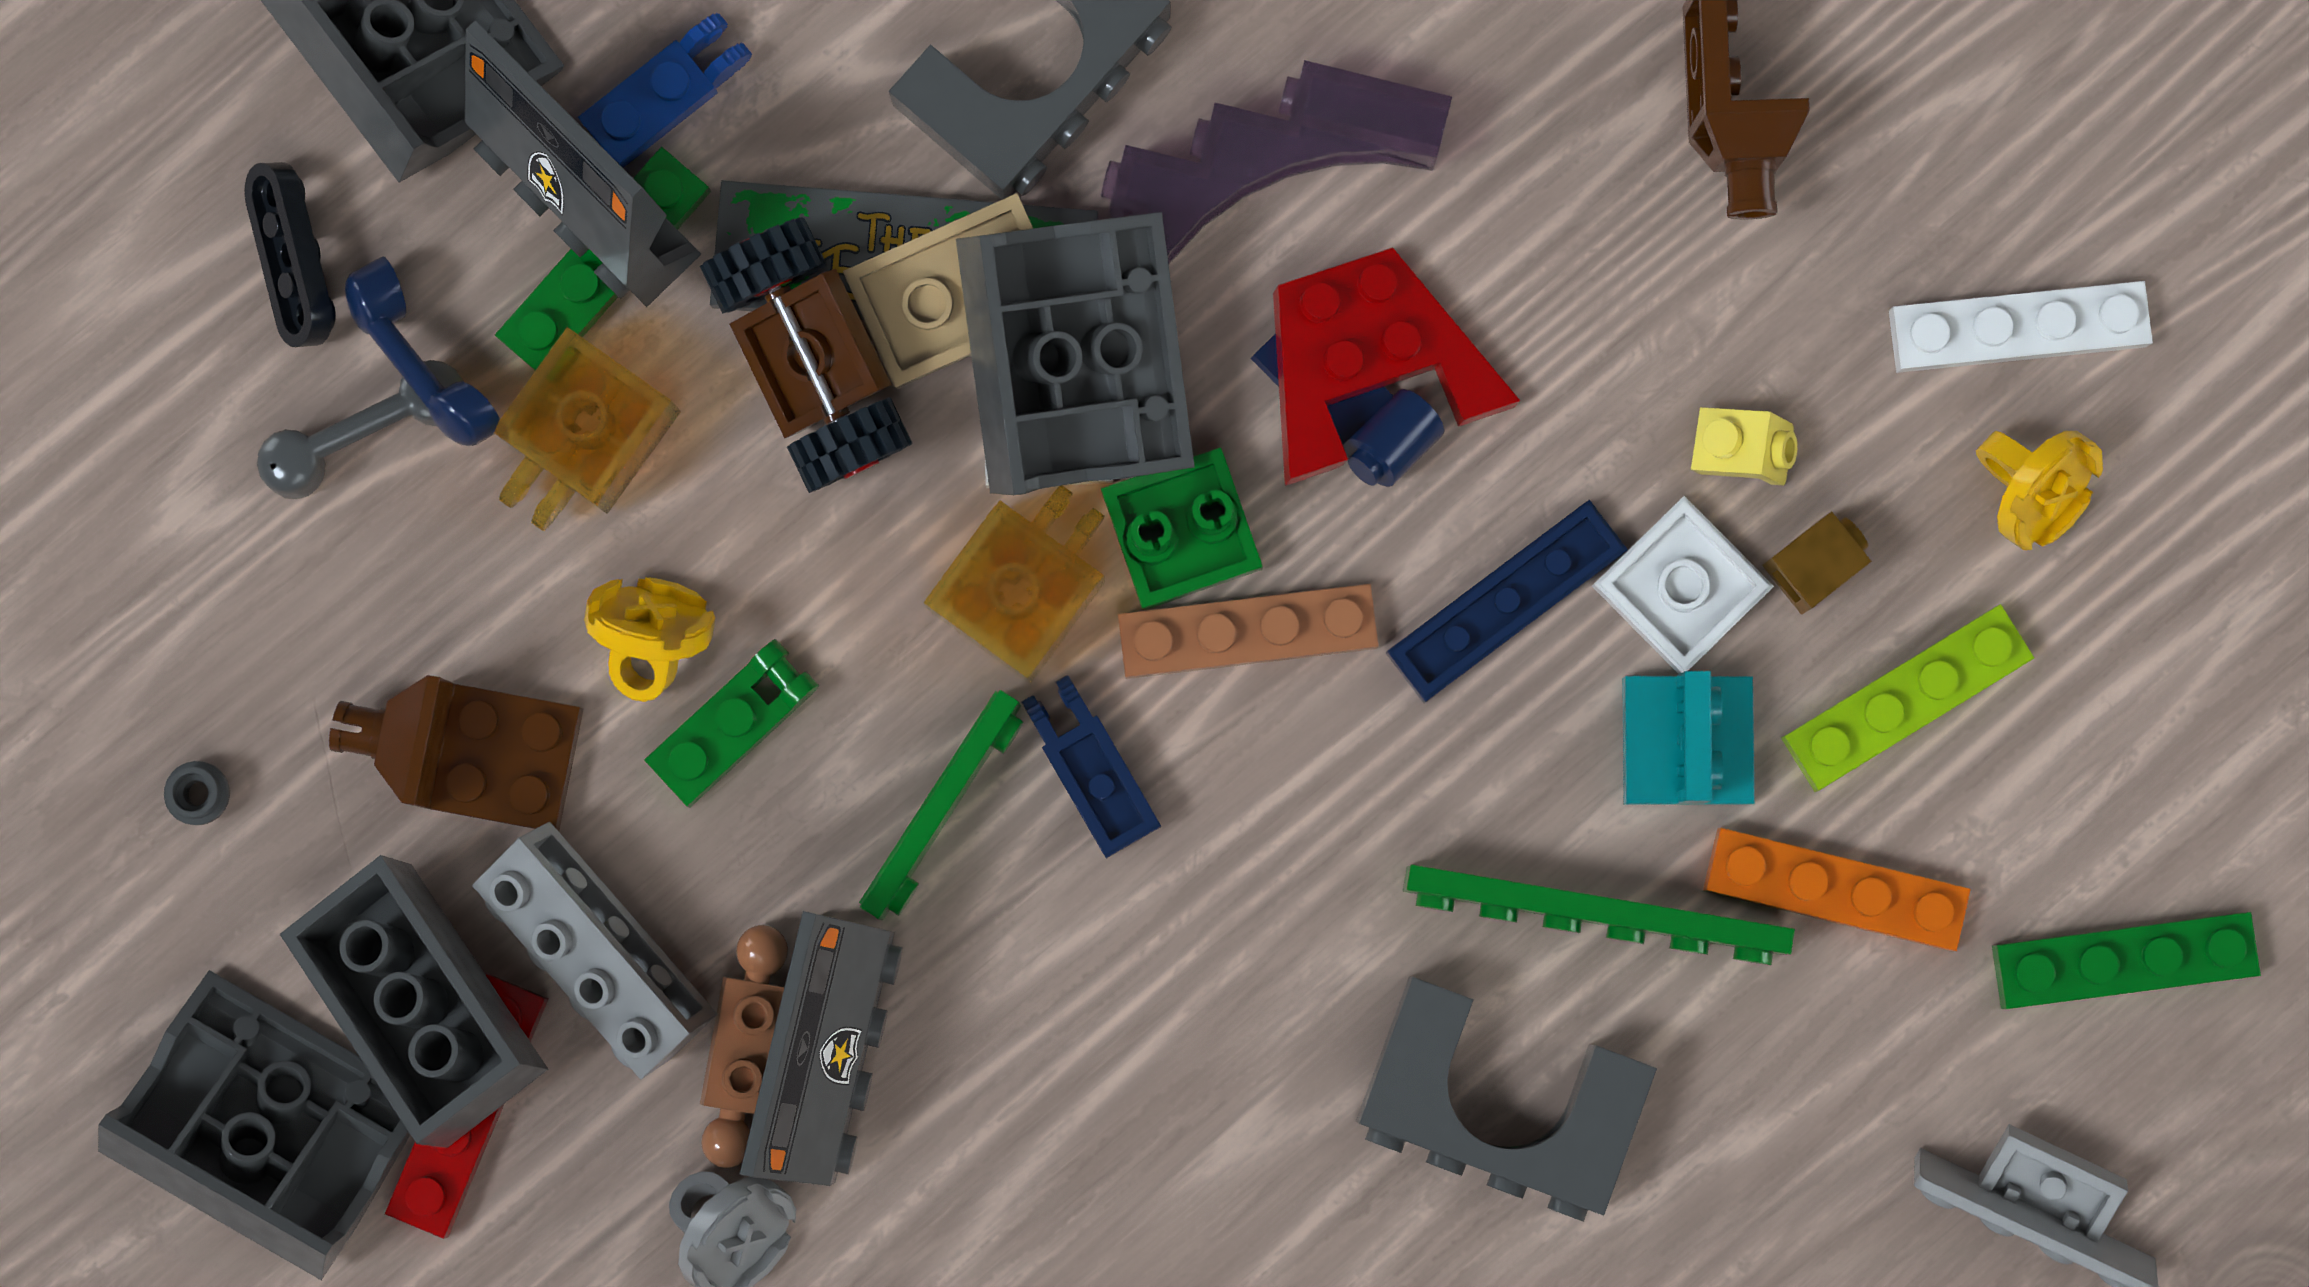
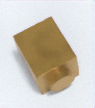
(1819, 561)

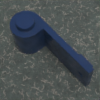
(1377, 429)

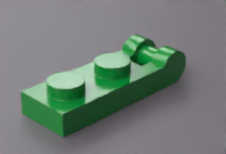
(730, 725)

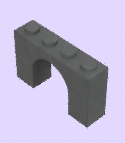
(1009, 139)
(1570, 1163)

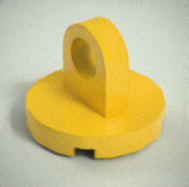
(2043, 486)
(651, 623)

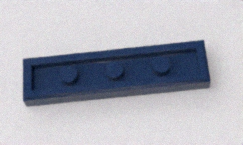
(1506, 601)

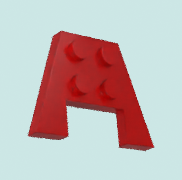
(1361, 332)

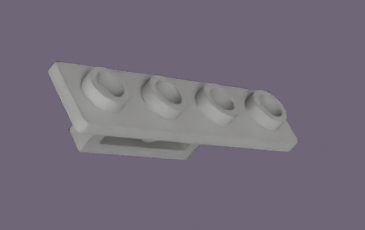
(2045, 1199)

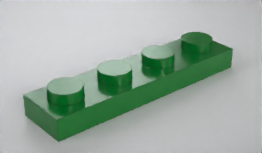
(572, 291)
(2126, 960)

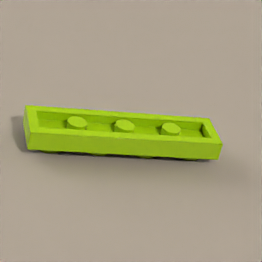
(1907, 698)

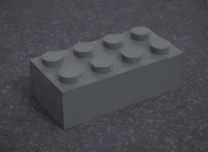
(413, 1002)

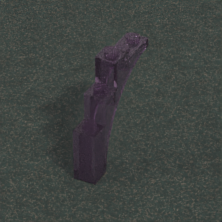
(1332, 122)

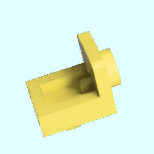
(1744, 445)

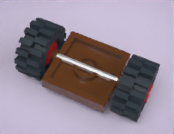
(807, 352)

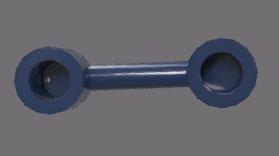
(376, 304)

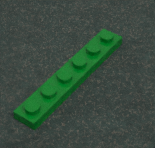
(1624, 919)

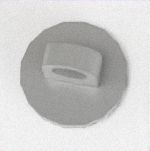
(735, 1232)

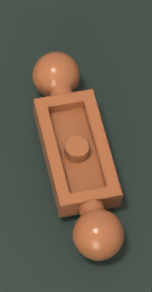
(742, 1044)

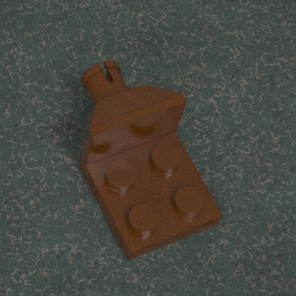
(1734, 135)
(468, 750)

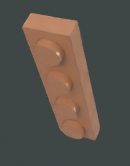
(1248, 631)

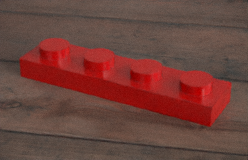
(440, 1177)

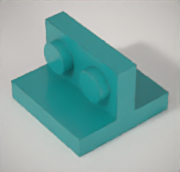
(1688, 739)

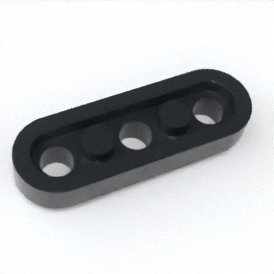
(289, 254)

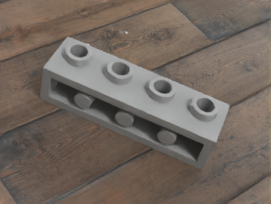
(593, 950)

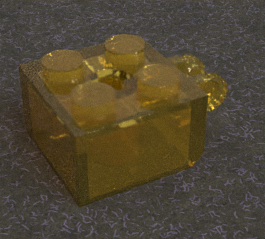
(543, 428)
(1012, 550)

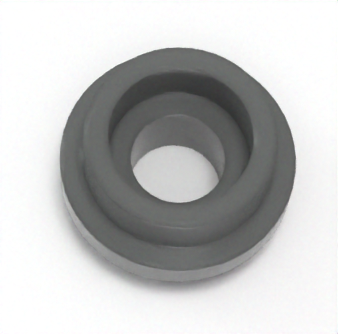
(177, 793)

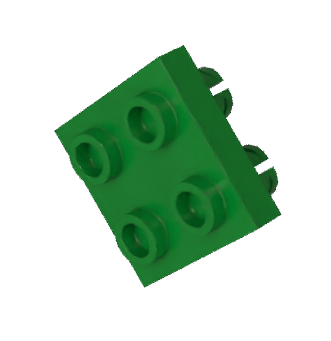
(1182, 530)

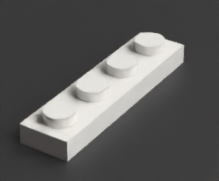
(2020, 326)

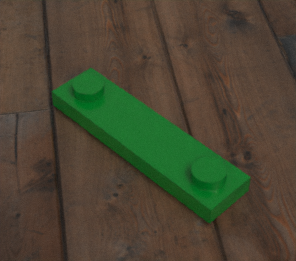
(893, 883)

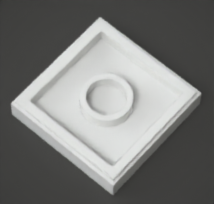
(1682, 586)

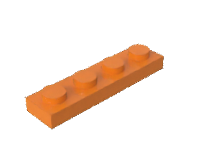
(1836, 889)

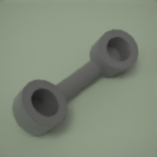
(296, 464)

